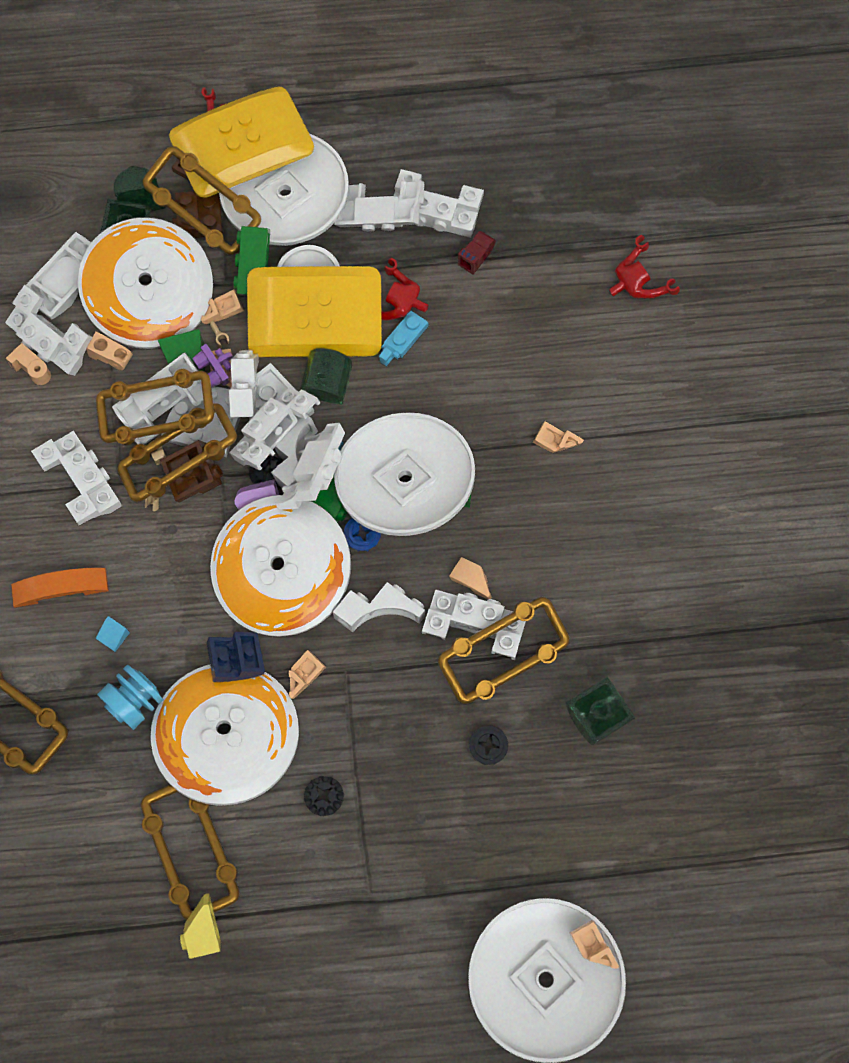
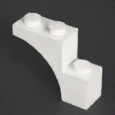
(243, 390)
(289, 448)
(390, 600)

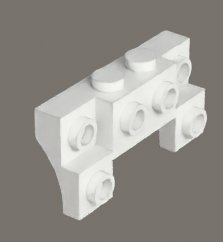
(382, 211)
(445, 212)
(39, 334)
(148, 405)
(271, 426)
(314, 468)
(92, 483)
(472, 615)

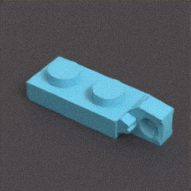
(402, 338)

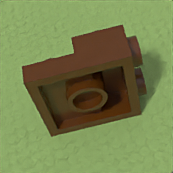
(205, 209)
(199, 479)

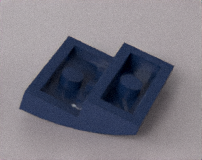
(235, 657)

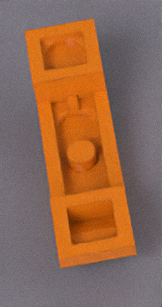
(59, 584)

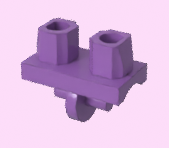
(206, 357)

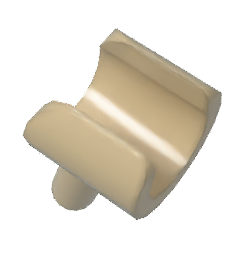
(219, 335)
(159, 454)
(151, 500)

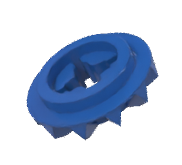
(356, 542)

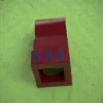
(476, 252)

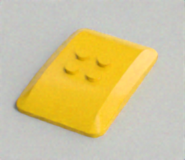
(244, 139)
(314, 309)

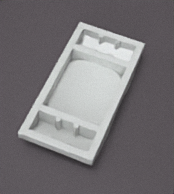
(59, 277)

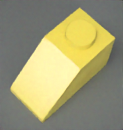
(201, 930)

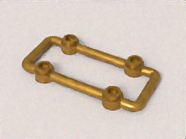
(163, 198)
(186, 423)
(140, 454)
(463, 646)
(45, 718)
(179, 893)

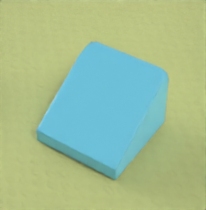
(112, 634)

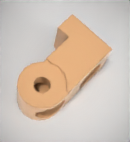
(108, 351)
(24, 358)

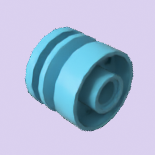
(130, 697)

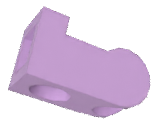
(255, 492)

